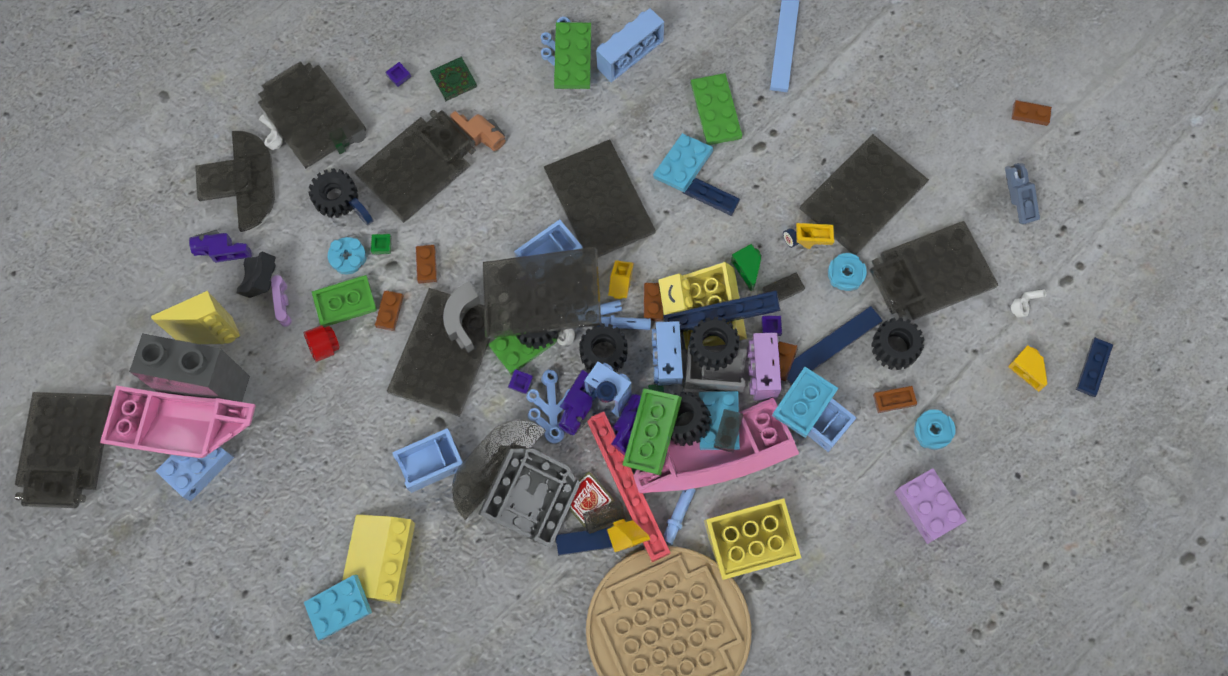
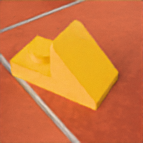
(812, 234)

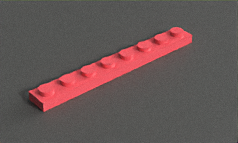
(625, 482)

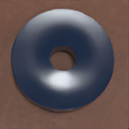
(361, 211)

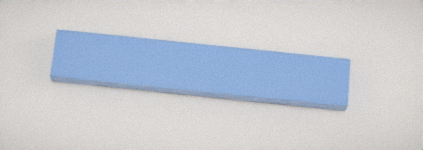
(784, 45)

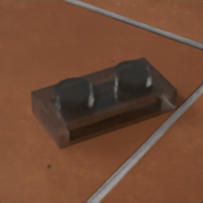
(786, 286)
(728, 430)
(603, 516)

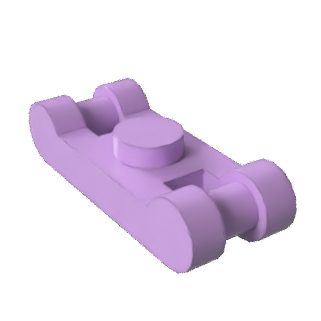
(280, 300)

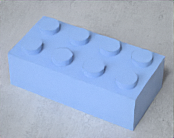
(630, 44)

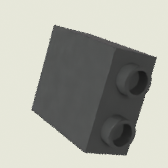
(188, 369)

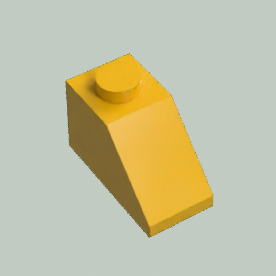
(620, 279)
(1030, 367)
(626, 535)

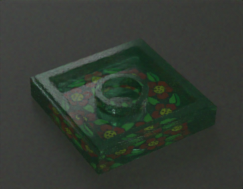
(453, 78)

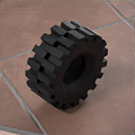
(328, 182)

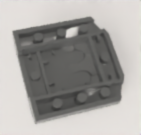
(531, 495)

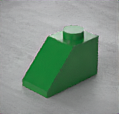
(747, 264)

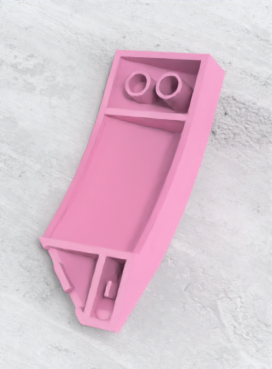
(173, 422)
(761, 442)

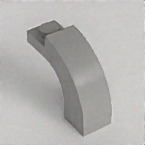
(456, 307)

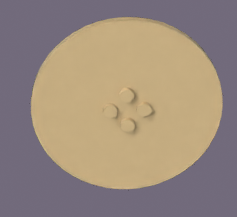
(668, 618)

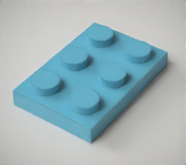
(683, 162)
(805, 402)
(716, 403)
(337, 607)

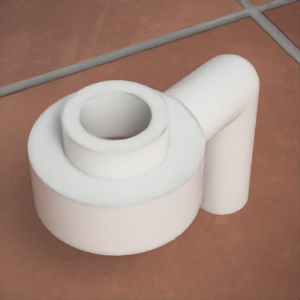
(274, 139)
(1020, 305)
(566, 337)

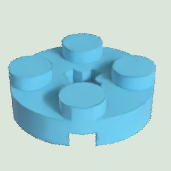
(340, 247)
(839, 279)
(927, 438)

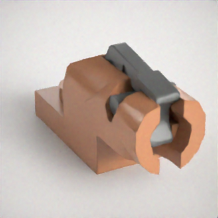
(481, 130)

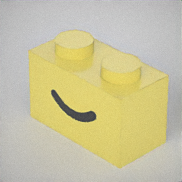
(675, 294)

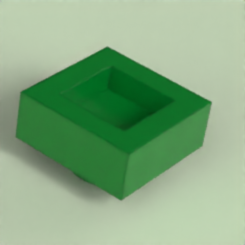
(381, 244)

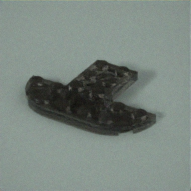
(246, 177)
(480, 468)

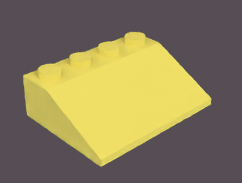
(711, 287)
(198, 321)
(752, 538)
(380, 555)

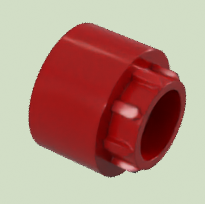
(321, 342)

